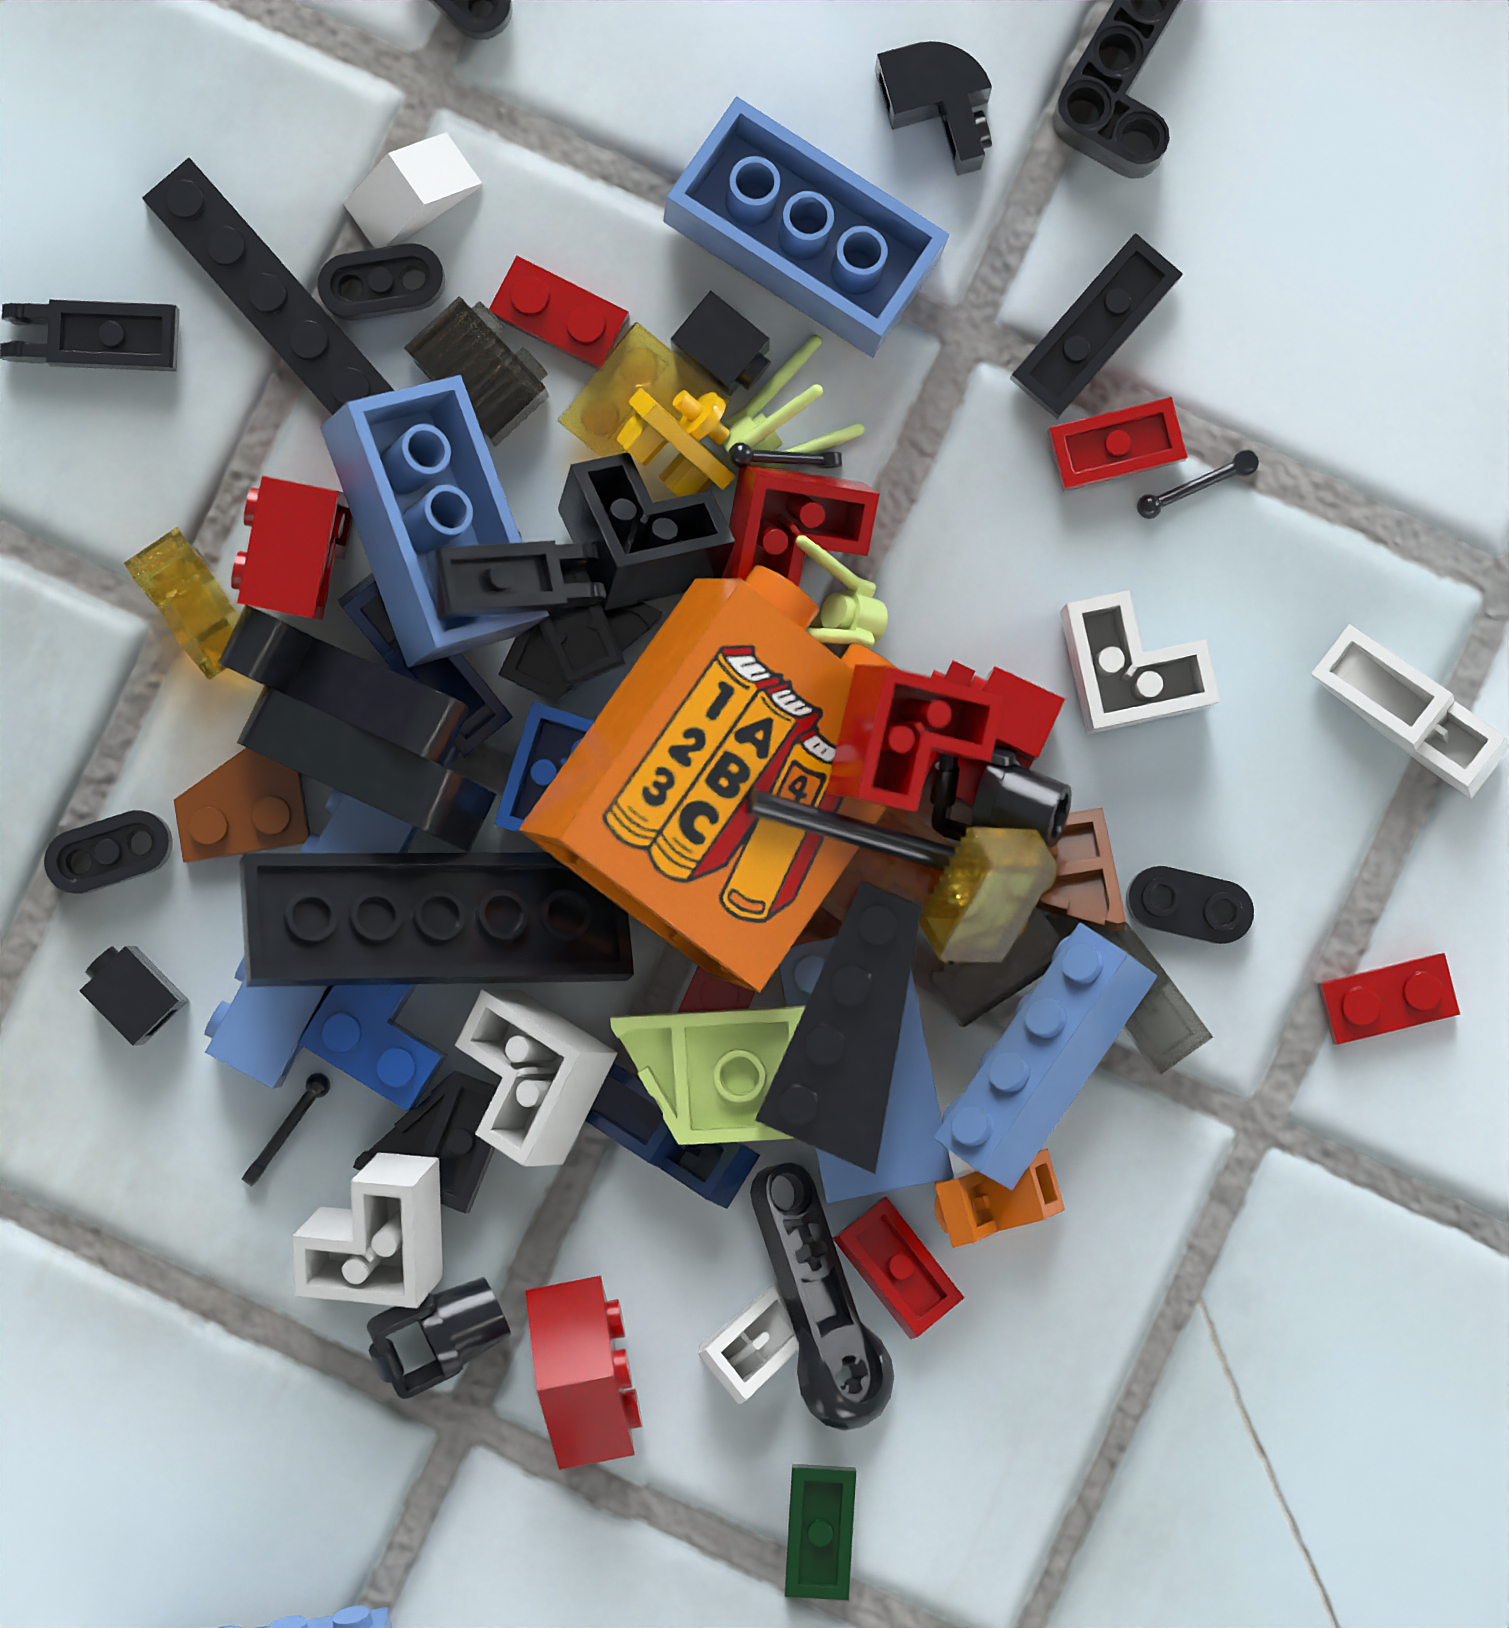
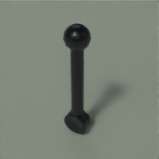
(741, 456)
(1243, 464)
(316, 1087)

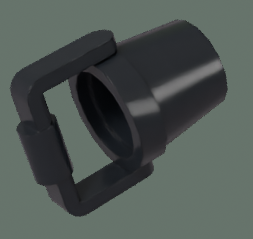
(1005, 798)
(456, 1326)

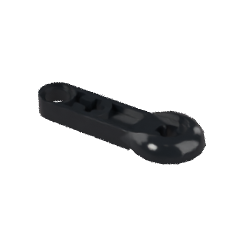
(821, 1307)

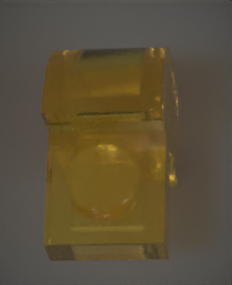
(188, 597)

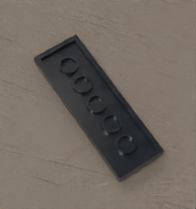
(426, 920)

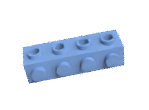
(1044, 1056)

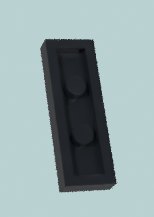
(1096, 326)

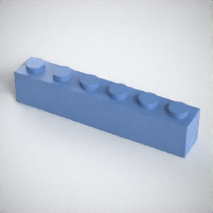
(265, 1023)

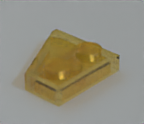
(634, 363)

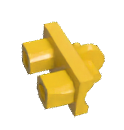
(655, 427)

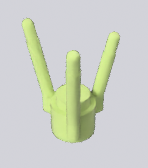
(760, 432)
(850, 614)

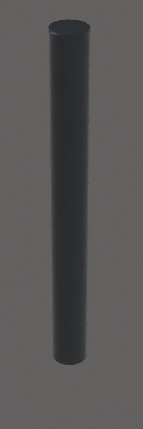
(848, 830)

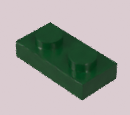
(820, 1532)

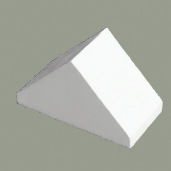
(411, 190)
(751, 1345)

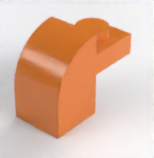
(977, 1206)

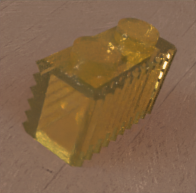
(987, 894)

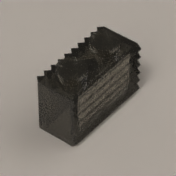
(498, 382)
(978, 988)

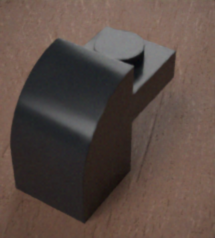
(940, 82)

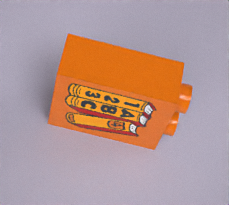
(662, 778)

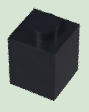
(722, 345)
(132, 993)

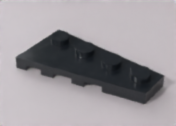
(845, 1046)

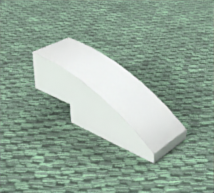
(1411, 711)

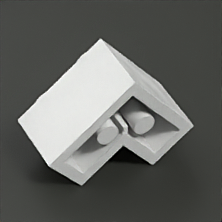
(1118, 680)
(546, 1070)
(383, 1246)

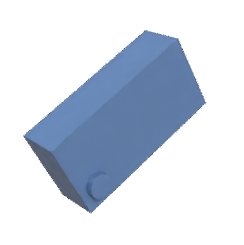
(804, 226)
(417, 484)
(913, 1113)

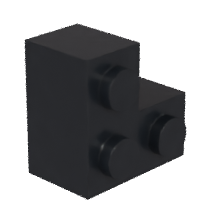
(642, 545)

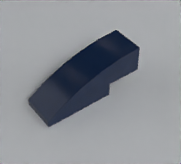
(447, 675)
(637, 1123)

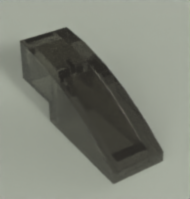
(1164, 1022)

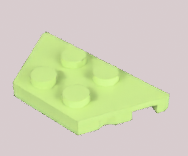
(710, 1067)

